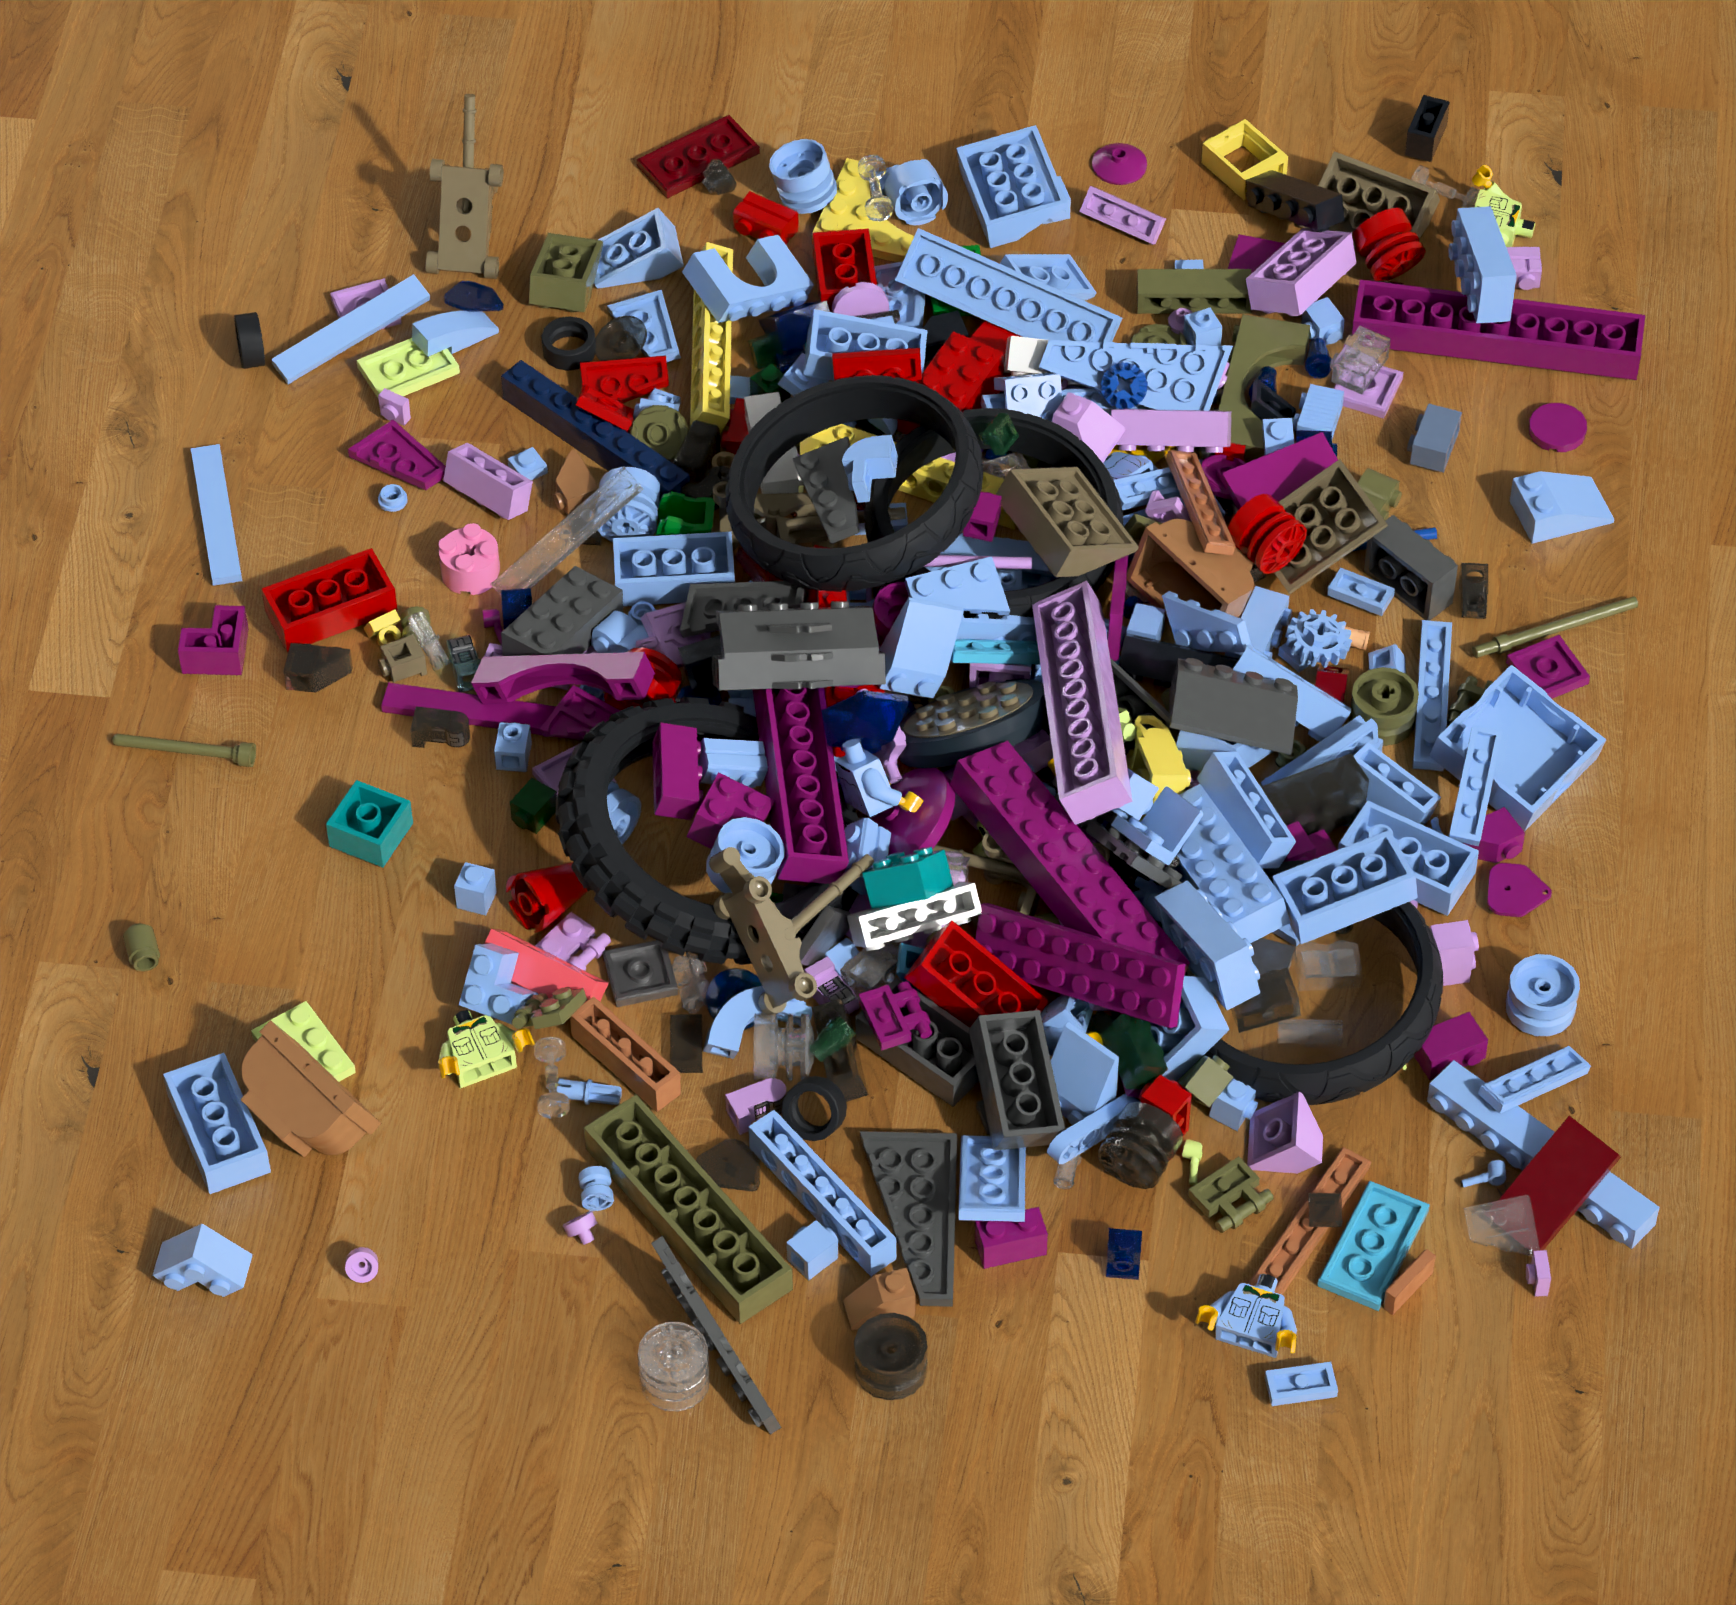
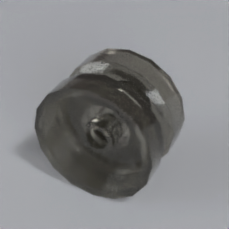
(890, 1356)

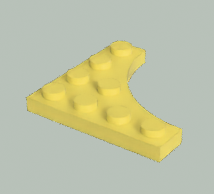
(849, 213)

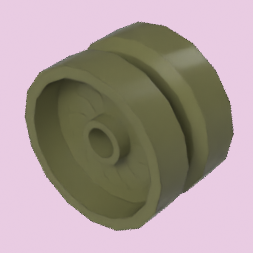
(1389, 700)

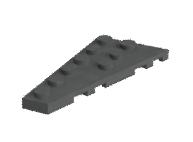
(1130, 852)
(919, 1196)
(714, 1337)

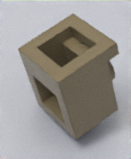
(402, 659)

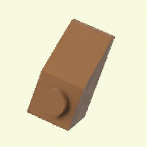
(573, 483)
(881, 1295)

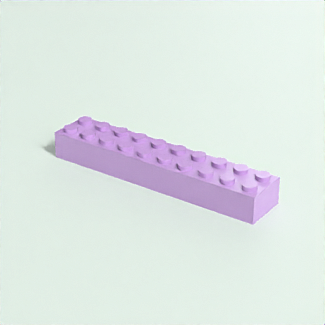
(1081, 703)

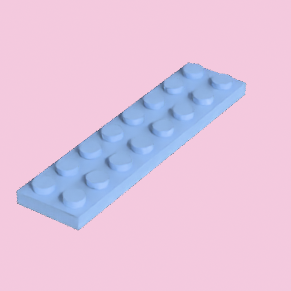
(1001, 293)

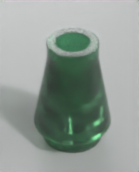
(832, 1038)

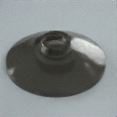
(621, 339)

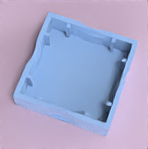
(1539, 747)

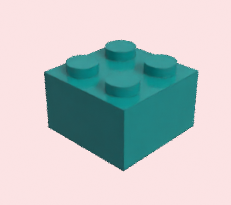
(369, 823)
(907, 877)

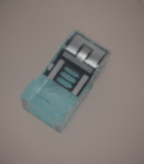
(463, 660)

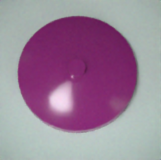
(929, 822)

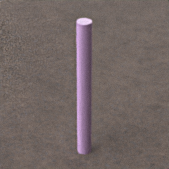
(999, 561)

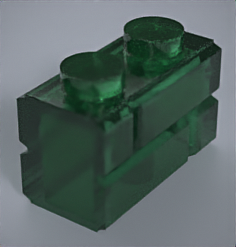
(1138, 1052)

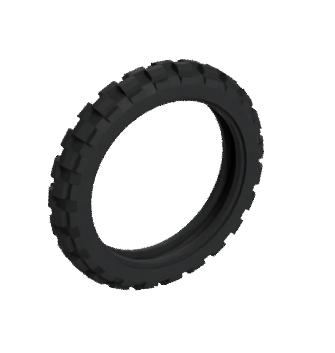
(610, 871)

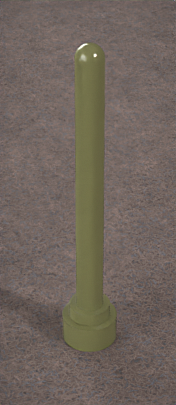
(242, 754)

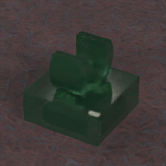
(764, 349)
(999, 434)

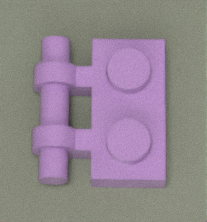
(572, 936)

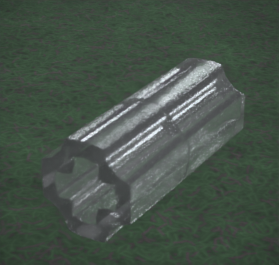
(1310, 1033)

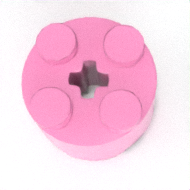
(469, 560)

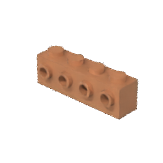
(625, 1054)

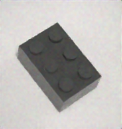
(1413, 566)

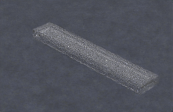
(570, 533)

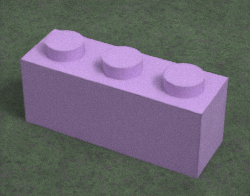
(487, 481)

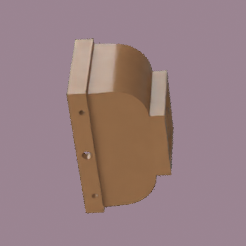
(1175, 562)
(301, 1097)

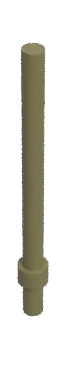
(1503, 643)

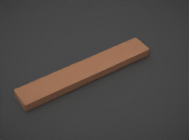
(1200, 503)
(1298, 1238)

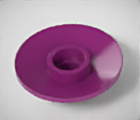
(1119, 164)

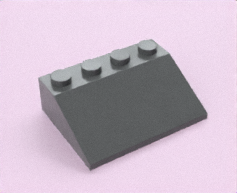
(1233, 705)

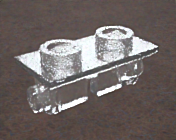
(691, 971)

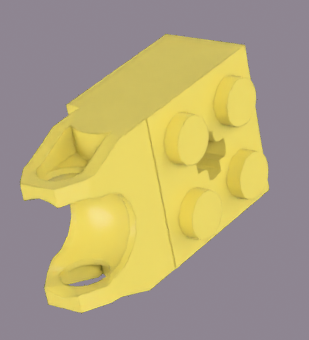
(1157, 757)

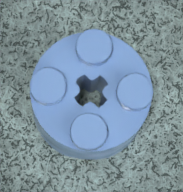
(916, 191)

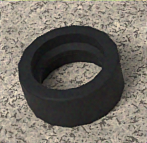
(568, 327)
(249, 340)
(831, 1094)

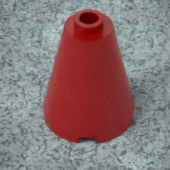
(543, 895)

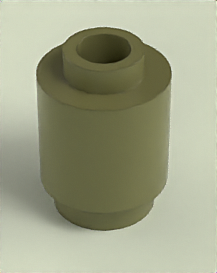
(141, 947)

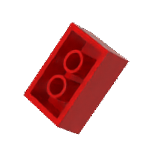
(842, 261)

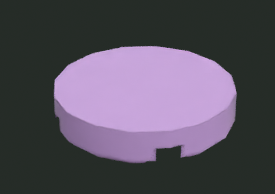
(860, 300)

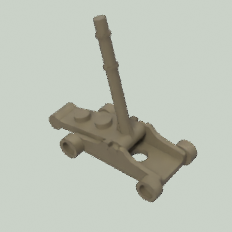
(767, 933)

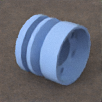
(803, 176)
(639, 515)

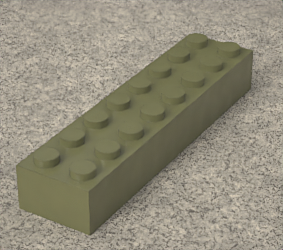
(688, 1209)

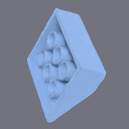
(1011, 184)

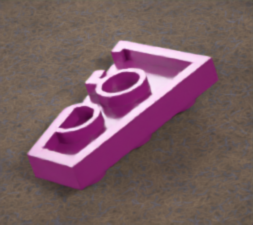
(399, 455)

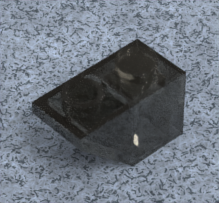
(315, 667)

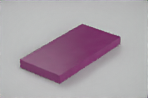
(1279, 471)
(1117, 607)

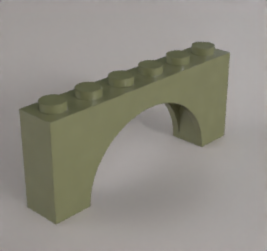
(1257, 345)

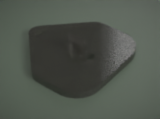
(739, 1170)

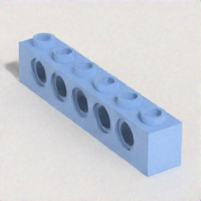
(822, 1192)

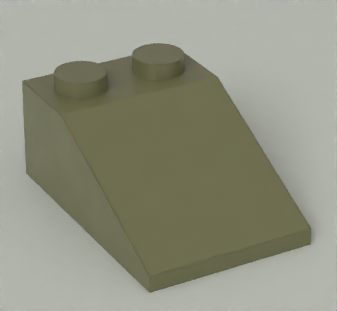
(565, 272)

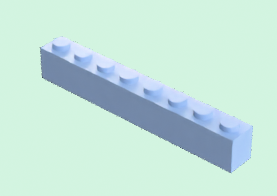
(1520, 1137)

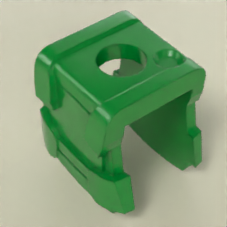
(684, 515)

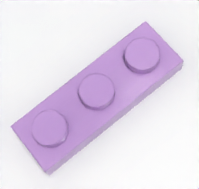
(1122, 215)

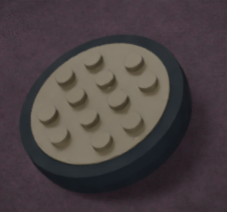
(972, 722)

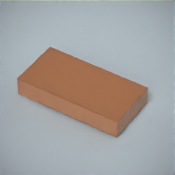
(1409, 1281)

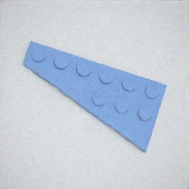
(1176, 374)

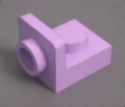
(1165, 509)

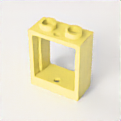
(1253, 140)

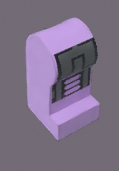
(831, 985)
(754, 1102)

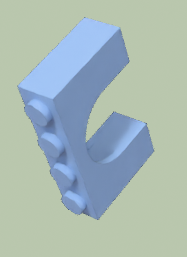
(732, 298)

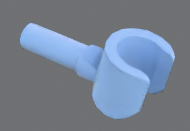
(1495, 1176)

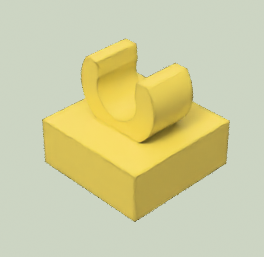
(382, 625)

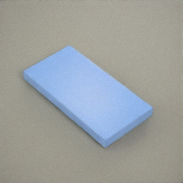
(991, 1181)

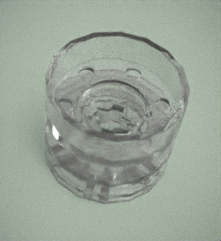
(781, 1046)
(674, 1366)

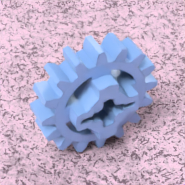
(1318, 638)

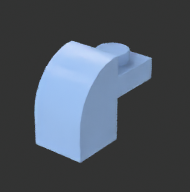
(868, 460)

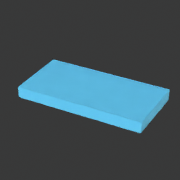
(1373, 1245)

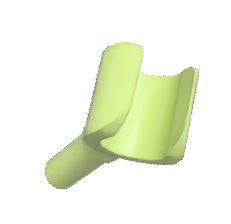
(1193, 1151)

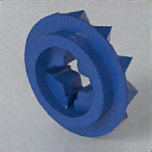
(1121, 398)

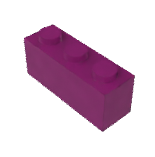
(676, 771)

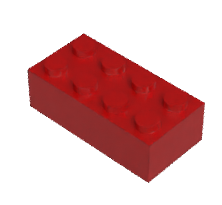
(961, 373)
(329, 599)
(969, 978)

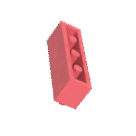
(543, 971)

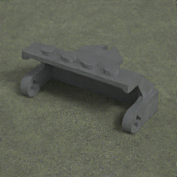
(797, 647)

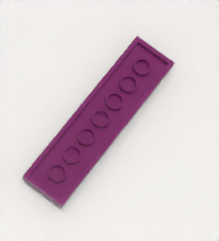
(1084, 965)

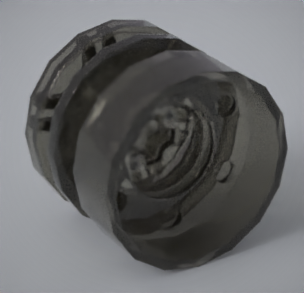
(1140, 1145)

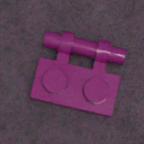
(886, 1018)

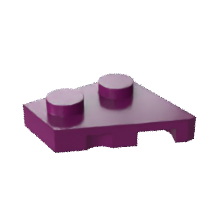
(576, 715)

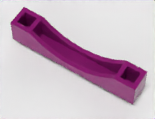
(511, 677)

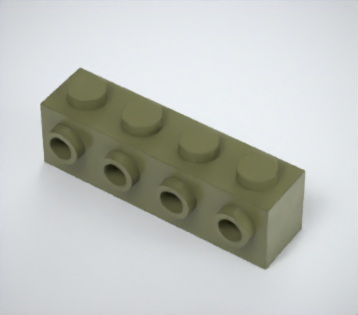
(1193, 289)

